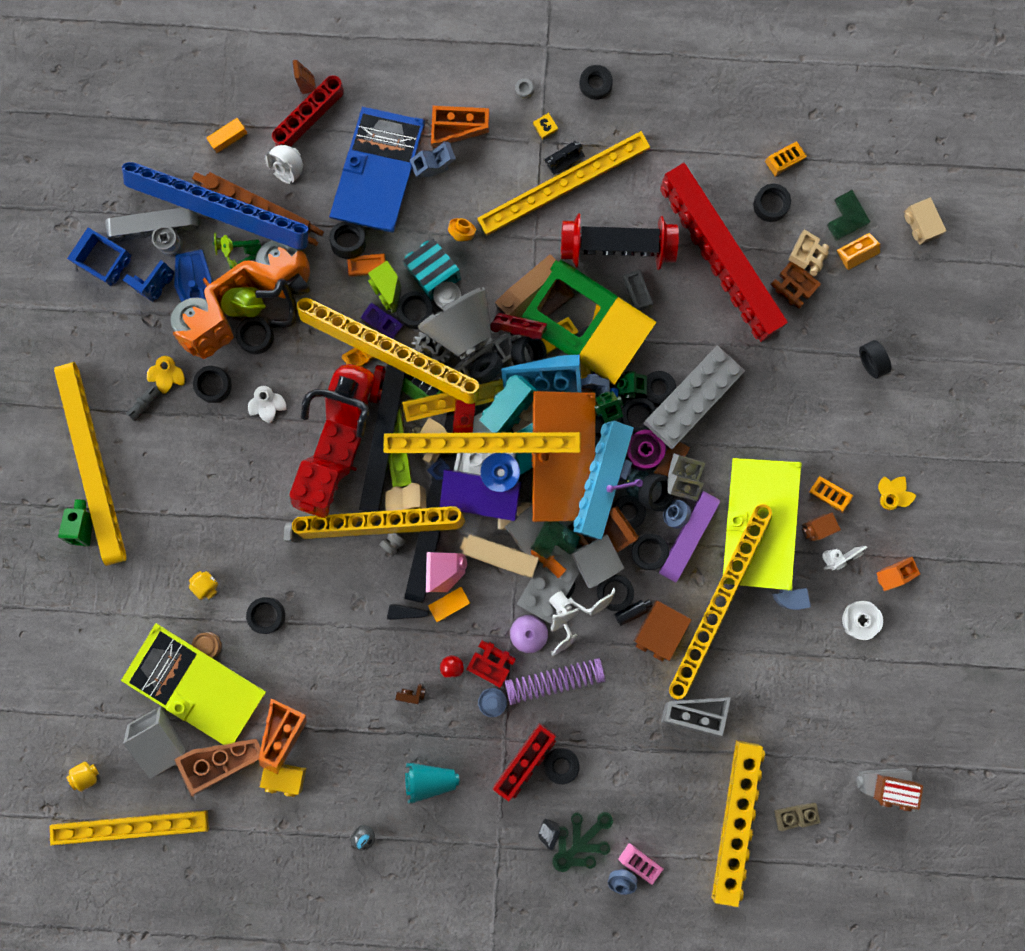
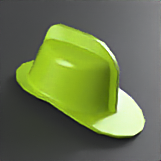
(241, 302)

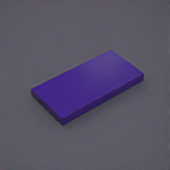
(472, 496)

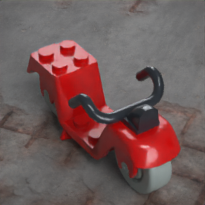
(339, 441)

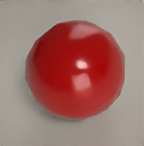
(451, 666)

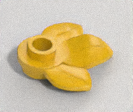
(165, 377)
(896, 491)

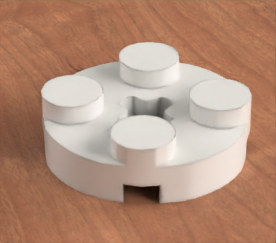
(869, 628)

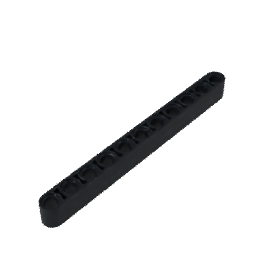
(428, 540)

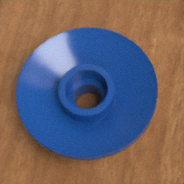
(490, 469)

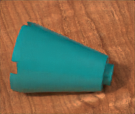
(428, 781)

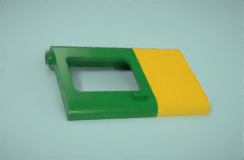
(611, 336)

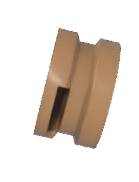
(208, 643)

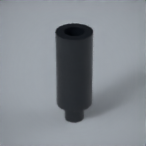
(632, 612)

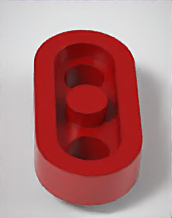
(379, 374)

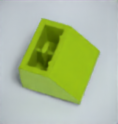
(386, 282)

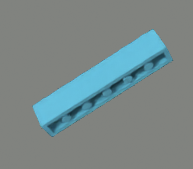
(604, 471)

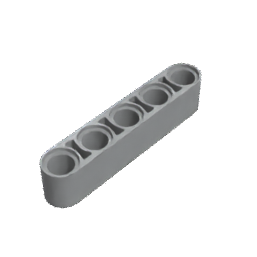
(145, 223)

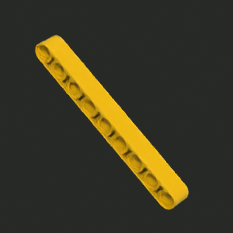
(386, 526)

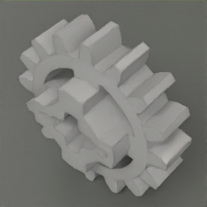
(430, 348)

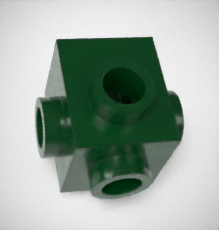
(632, 385)
(609, 406)

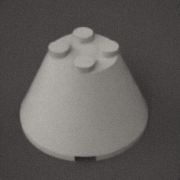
(462, 325)

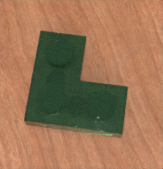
(852, 216)
(553, 534)

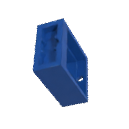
(85, 246)

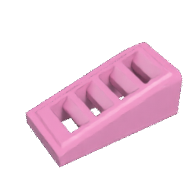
(631, 855)

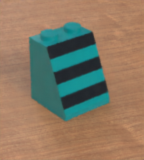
(431, 267)

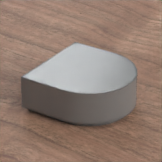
(289, 535)

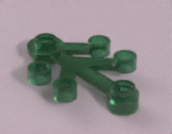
(580, 843)

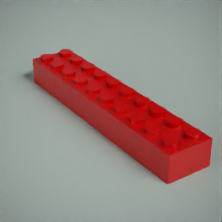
(722, 252)

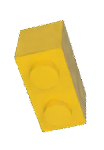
(289, 780)

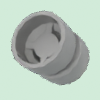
(167, 241)

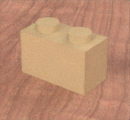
(924, 221)

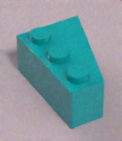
(508, 405)

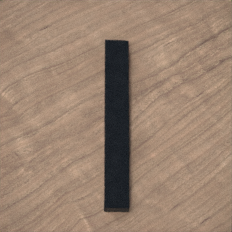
(385, 423)

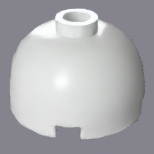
(285, 162)

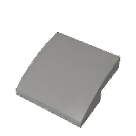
(685, 476)
(597, 561)

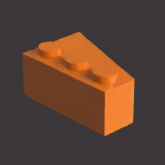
(457, 123)
(280, 735)

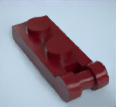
(518, 326)

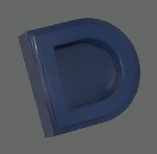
(438, 468)

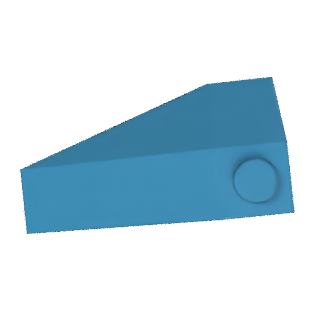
(549, 374)

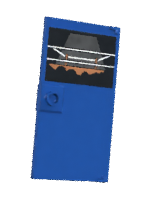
(377, 169)

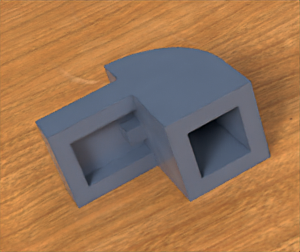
(433, 162)
(792, 599)

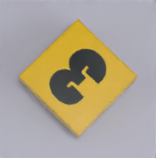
(545, 126)

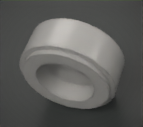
(524, 88)

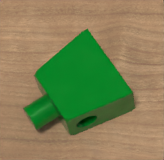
(76, 525)

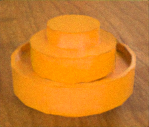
(461, 229)

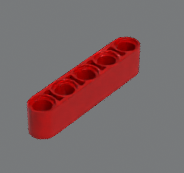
(309, 104)

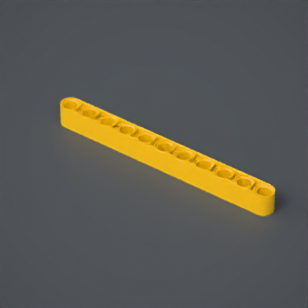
(388, 350)
(90, 464)
(720, 612)

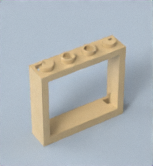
(499, 556)

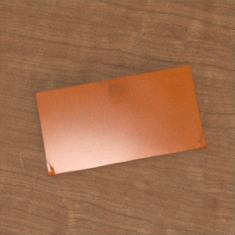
(562, 476)

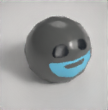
(363, 838)

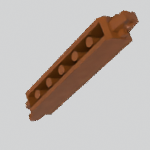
(231, 190)

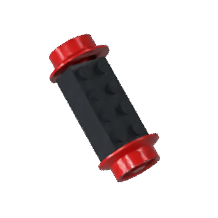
(625, 240)

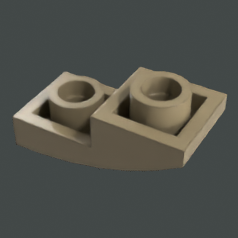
(796, 816)

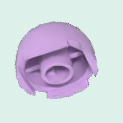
(529, 633)

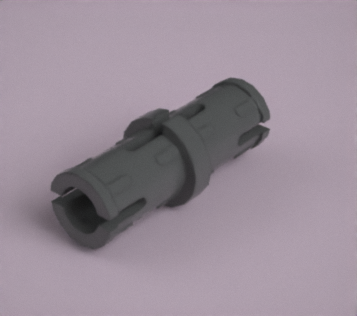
(143, 403)

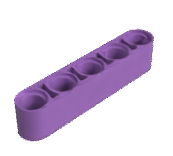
(689, 536)

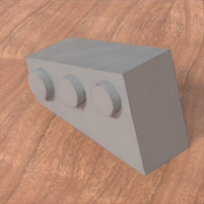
(700, 715)

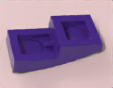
(381, 321)

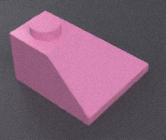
(444, 570)

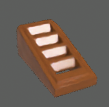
(303, 77)

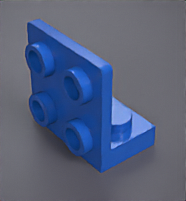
(154, 283)

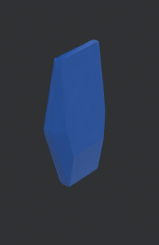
(189, 272)

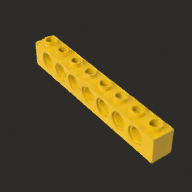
(732, 895)

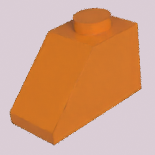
(898, 574)

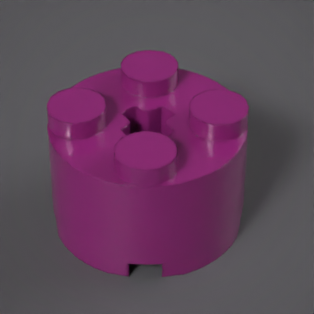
(651, 442)

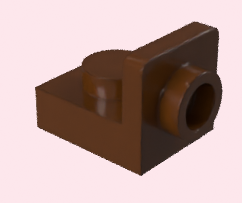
(407, 695)

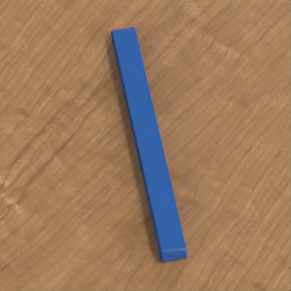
(215, 205)

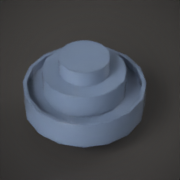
(677, 514)
(492, 702)
(622, 881)

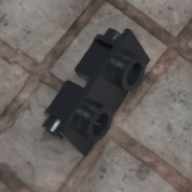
(564, 157)

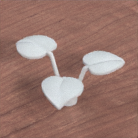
(563, 609)

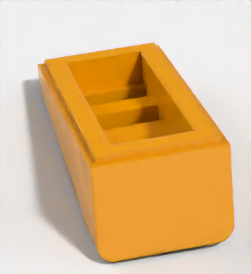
(773, 165)
(841, 508)

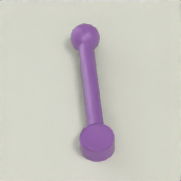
(638, 483)

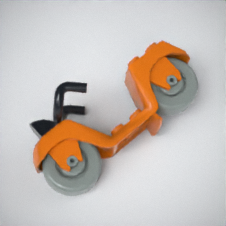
(278, 272)

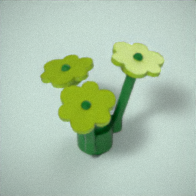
(250, 247)

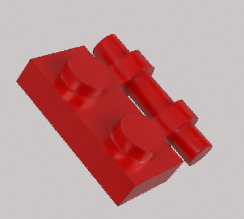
(488, 669)

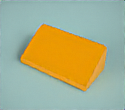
(227, 135)
(859, 251)
(449, 604)

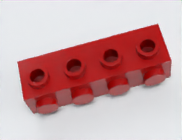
(524, 761)

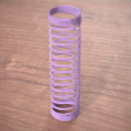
(598, 671)

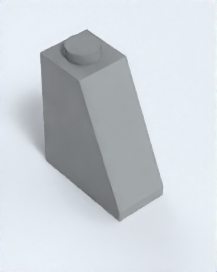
(867, 779)

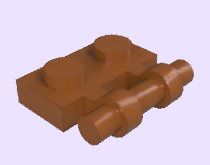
(799, 280)

